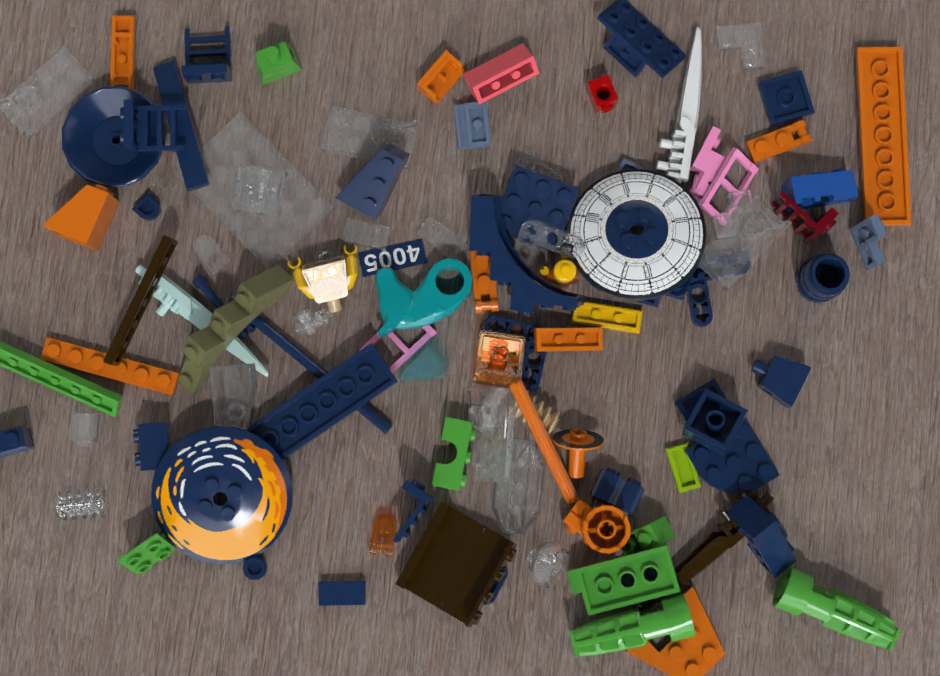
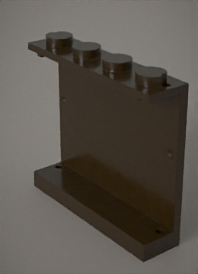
(457, 564)

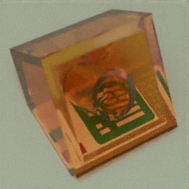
(498, 359)

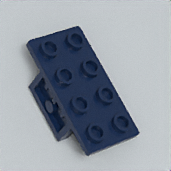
(638, 41)

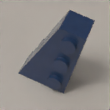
(375, 182)
(764, 535)

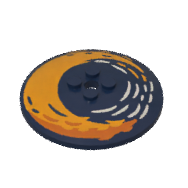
(229, 463)

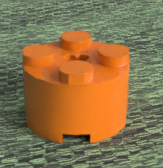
(615, 538)

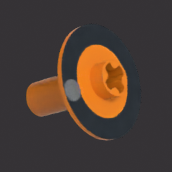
(578, 442)

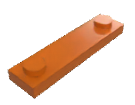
(123, 51)

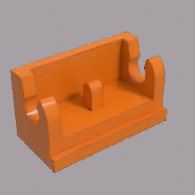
(440, 77)

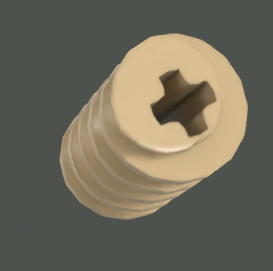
(549, 420)

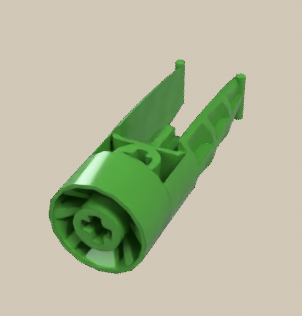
(836, 609)
(633, 628)

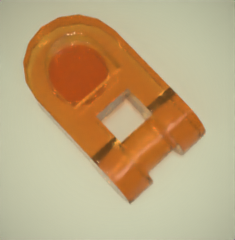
(383, 526)

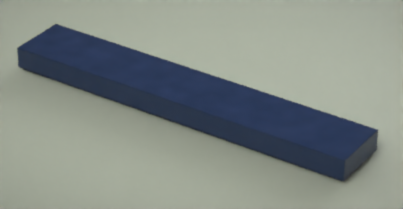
(191, 159)

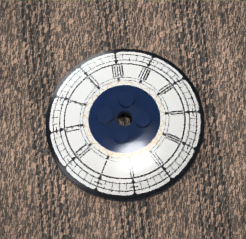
(645, 263)

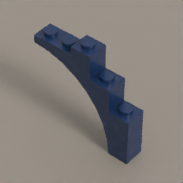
(489, 238)

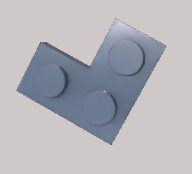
(865, 236)

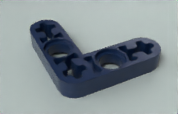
(701, 283)
(529, 348)

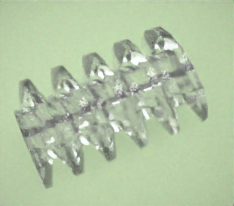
(81, 506)

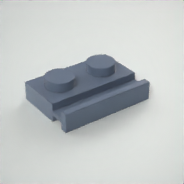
(472, 125)

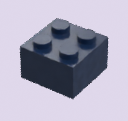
(714, 422)

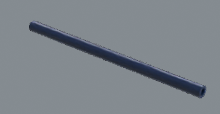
(312, 366)

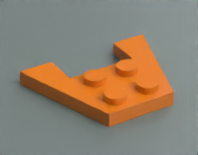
(690, 655)

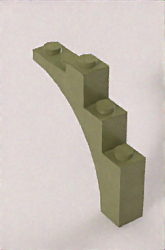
(228, 321)

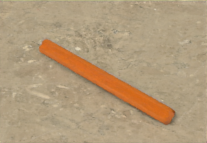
(543, 441)

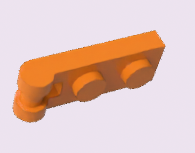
(778, 142)
(482, 284)

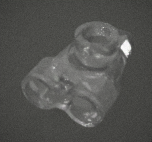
(308, 322)

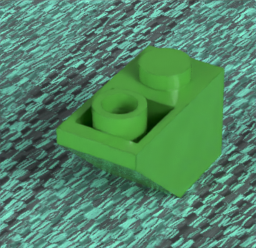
(648, 536)

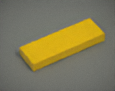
(608, 317)

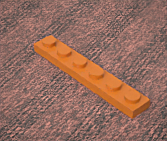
(92, 362)

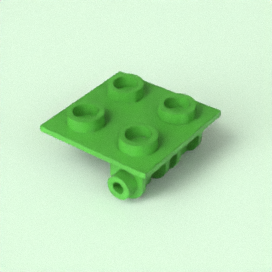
(147, 553)

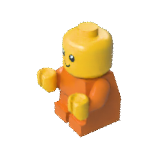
(562, 274)

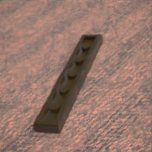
(140, 301)

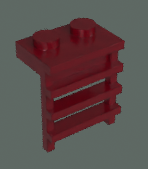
(808, 228)

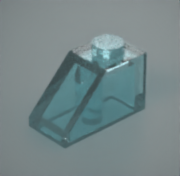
(426, 367)

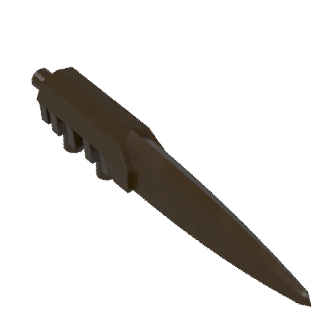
(712, 548)

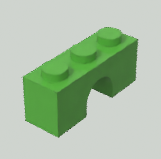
(451, 475)

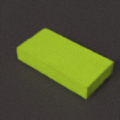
(682, 468)

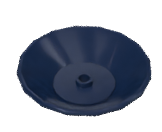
(91, 133)

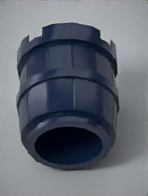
(834, 273)

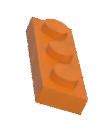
(568, 339)

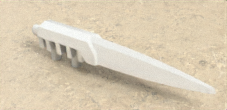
(686, 124)

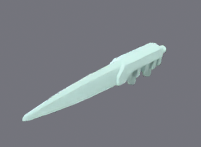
(182, 303)

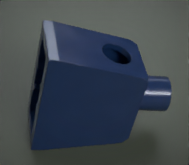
(781, 379)

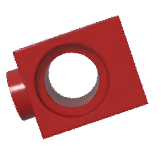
(605, 85)

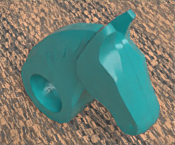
(419, 308)

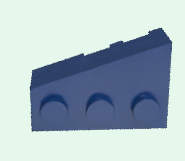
(821, 189)

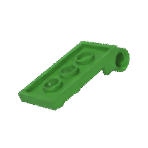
(603, 585)

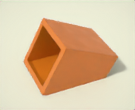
(85, 216)

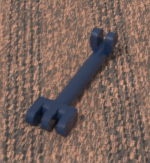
(201, 282)

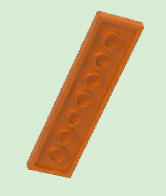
(883, 134)

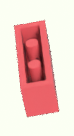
(501, 73)

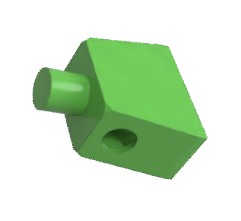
(276, 62)

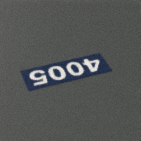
(395, 257)

